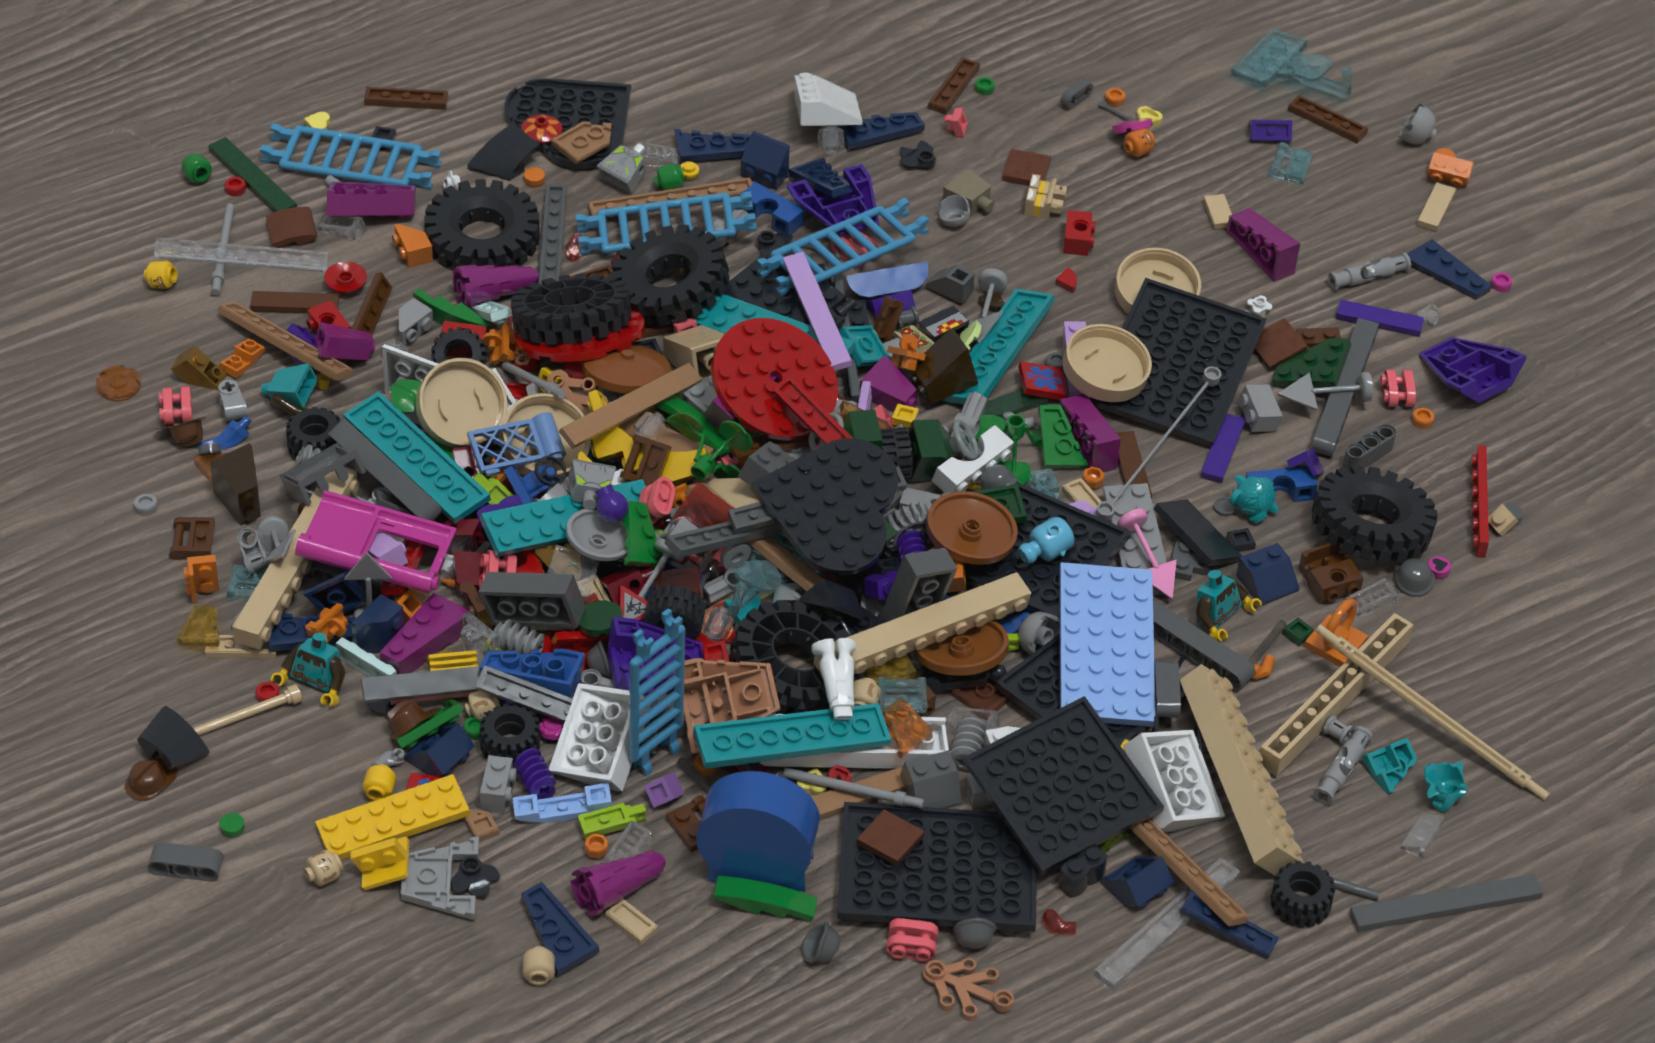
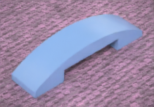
(561, 808)

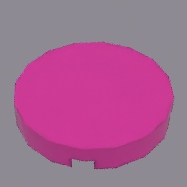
(1132, 125)

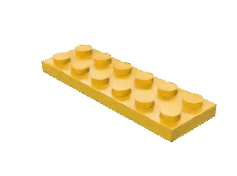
(394, 816)

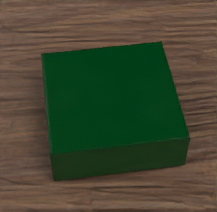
(1297, 631)

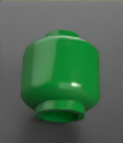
(196, 168)
(669, 177)

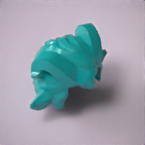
(1254, 497)
(1445, 784)

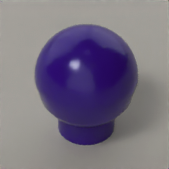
(611, 504)

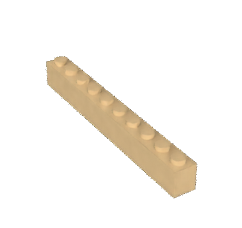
(284, 575)
(937, 622)
(1333, 696)

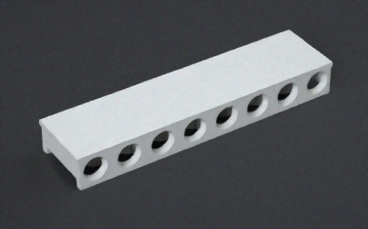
(873, 757)

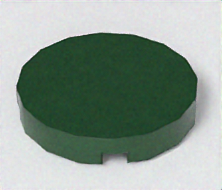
(598, 617)

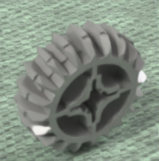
(908, 519)

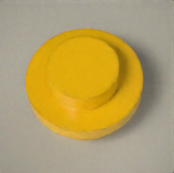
(690, 170)

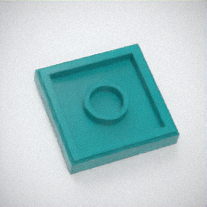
(868, 345)

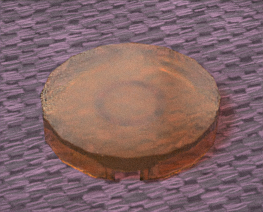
(118, 383)

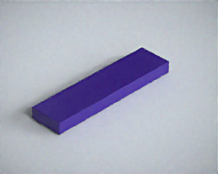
(1386, 318)
(1223, 448)

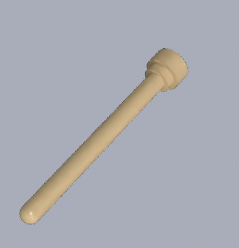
(290, 695)

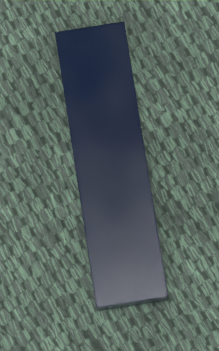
(1246, 935)

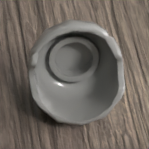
(954, 210)

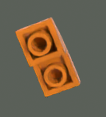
(243, 358)

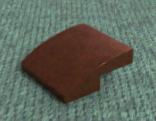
(291, 225)

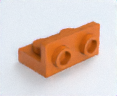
(1450, 170)
(201, 575)

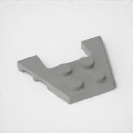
(430, 879)

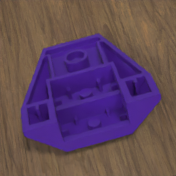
(833, 211)
(1474, 367)
(623, 649)

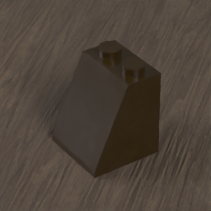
(945, 369)
(236, 483)

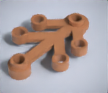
(577, 383)
(965, 985)

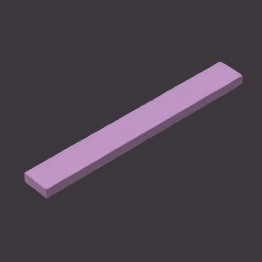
(817, 310)

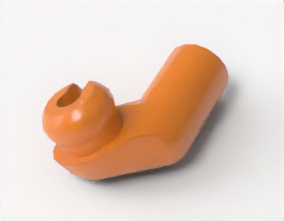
(1265, 669)

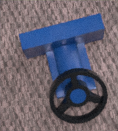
(536, 481)

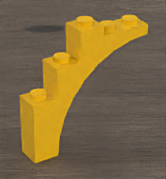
(618, 443)

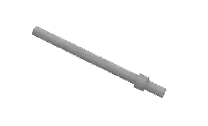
(218, 275)
(549, 387)
(898, 798)

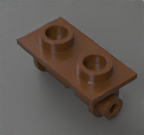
(888, 318)

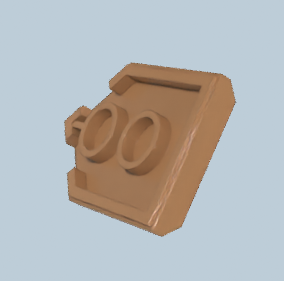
(583, 140)

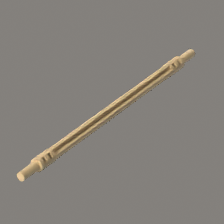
(1432, 712)

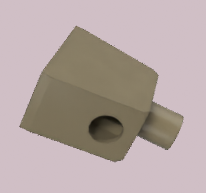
(973, 189)

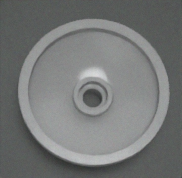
(596, 537)

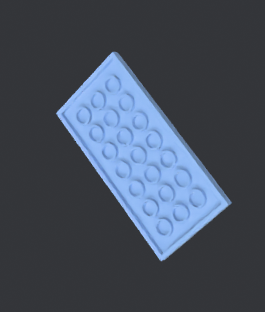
(1108, 641)

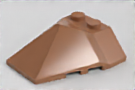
(726, 693)

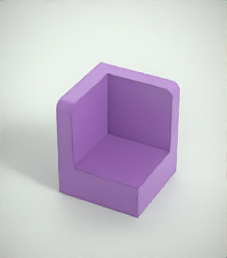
(664, 789)

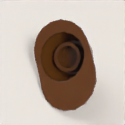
(187, 433)
(406, 716)
(148, 779)

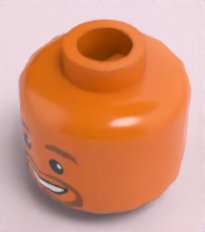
(1139, 142)

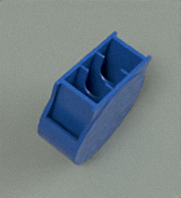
(758, 829)

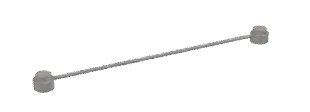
(1211, 378)

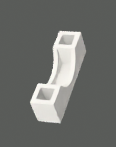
(957, 474)

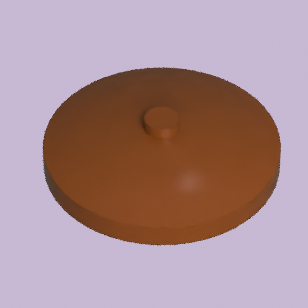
(626, 369)
(971, 527)
(968, 652)

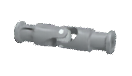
(1381, 268)
(1342, 765)

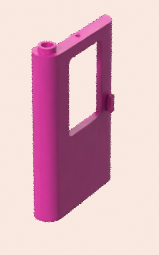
(347, 527)

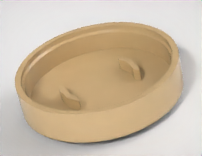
(1156, 264)
(1106, 363)
(458, 399)
(563, 414)

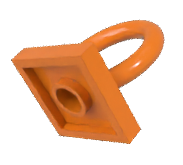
(1324, 648)

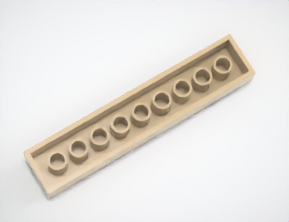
(1241, 769)

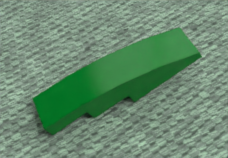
(445, 311)
(712, 436)
(764, 896)

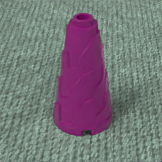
(488, 283)
(610, 882)

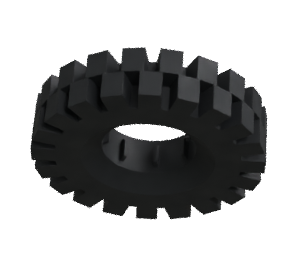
(505, 208)
(672, 250)
(571, 309)
(1354, 490)
(779, 624)

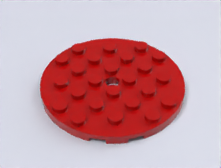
(587, 350)
(743, 371)

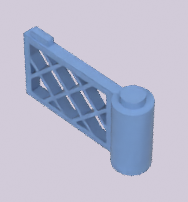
(542, 431)

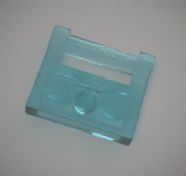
(1297, 165)
(242, 582)
(911, 690)

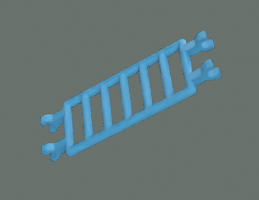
(292, 137)
(888, 214)
(600, 219)
(645, 650)

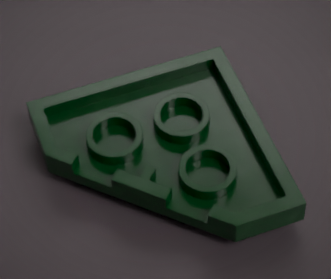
(1322, 361)

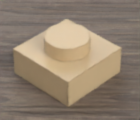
(1502, 520)

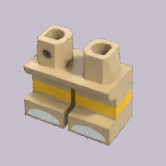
(1044, 198)

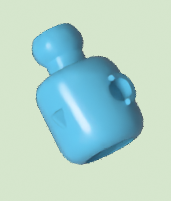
(1047, 541)

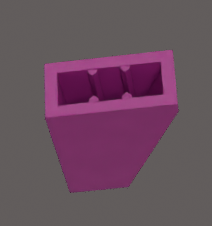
(343, 342)
(890, 386)

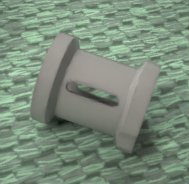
(1338, 729)

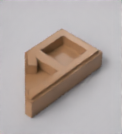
(481, 825)

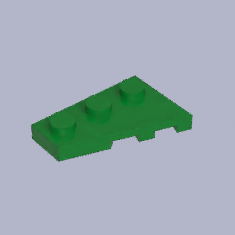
(1057, 440)
(640, 537)
(430, 726)

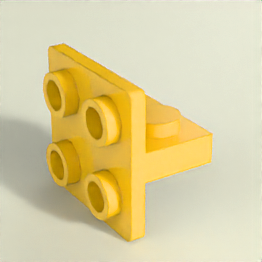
(382, 862)

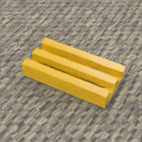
(453, 660)

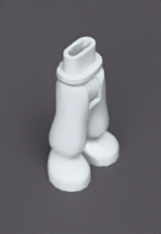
(837, 674)

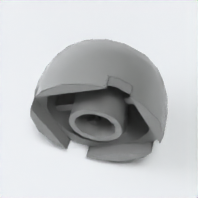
(1419, 126)
(1037, 631)

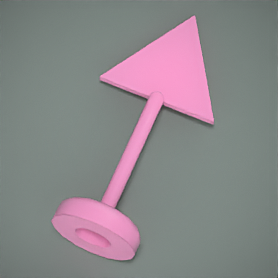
(1162, 575)

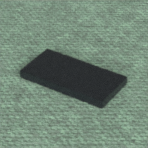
(1197, 532)

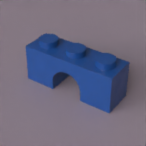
(785, 214)
(1295, 481)

